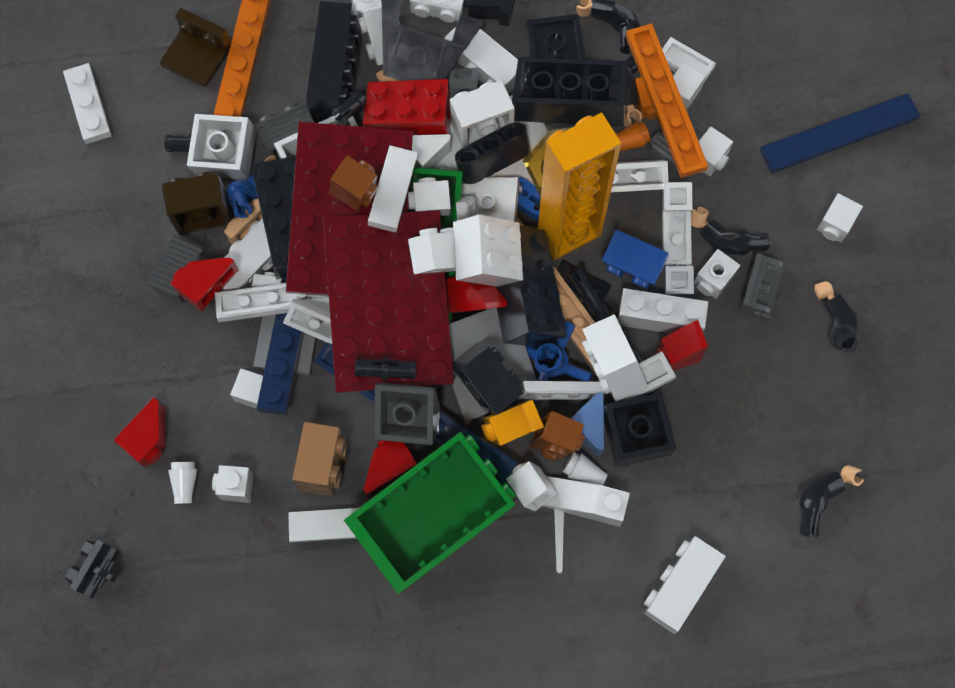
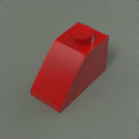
(203, 278)
(470, 296)
(684, 346)
(145, 434)
(387, 465)

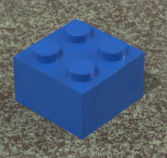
(634, 259)

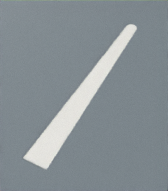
(559, 523)

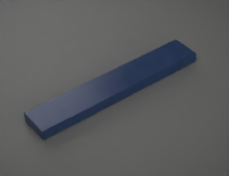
(839, 133)

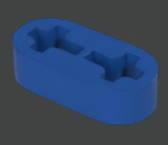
(525, 203)

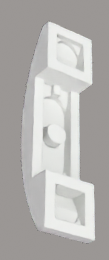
(676, 237)

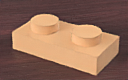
(239, 227)

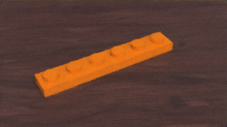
(242, 58)
(666, 101)

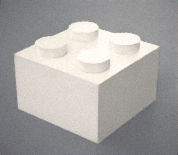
(480, 112)
(222, 146)
(487, 250)
(613, 358)

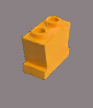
(512, 423)

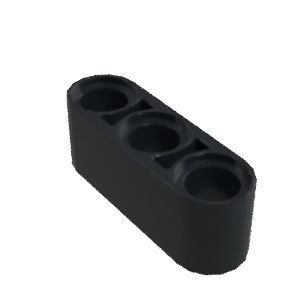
(493, 153)

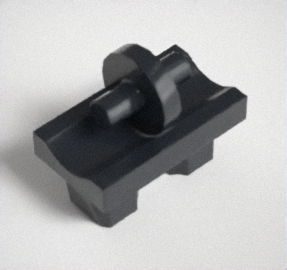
(95, 568)

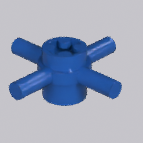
(562, 365)

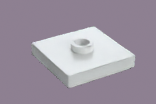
(495, 197)

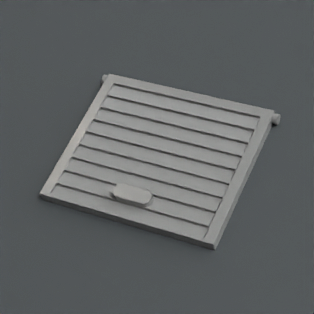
(484, 329)

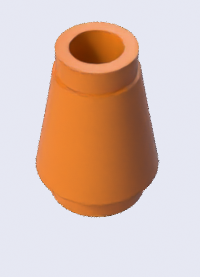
(634, 136)

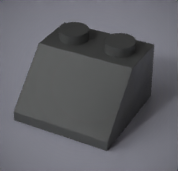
(406, 413)

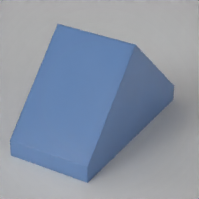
(593, 419)

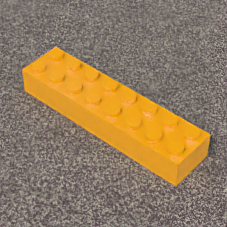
(577, 183)

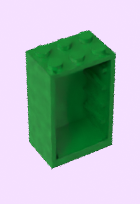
(430, 511)

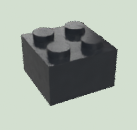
(487, 378)
(638, 429)

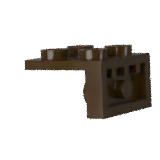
(196, 48)

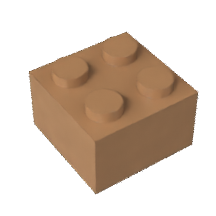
(320, 459)

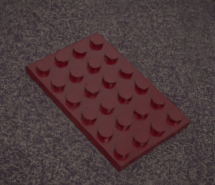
(318, 156)
(382, 305)

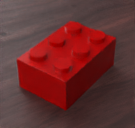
(409, 106)

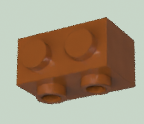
(354, 183)
(558, 436)

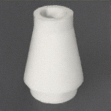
(582, 469)
(182, 480)

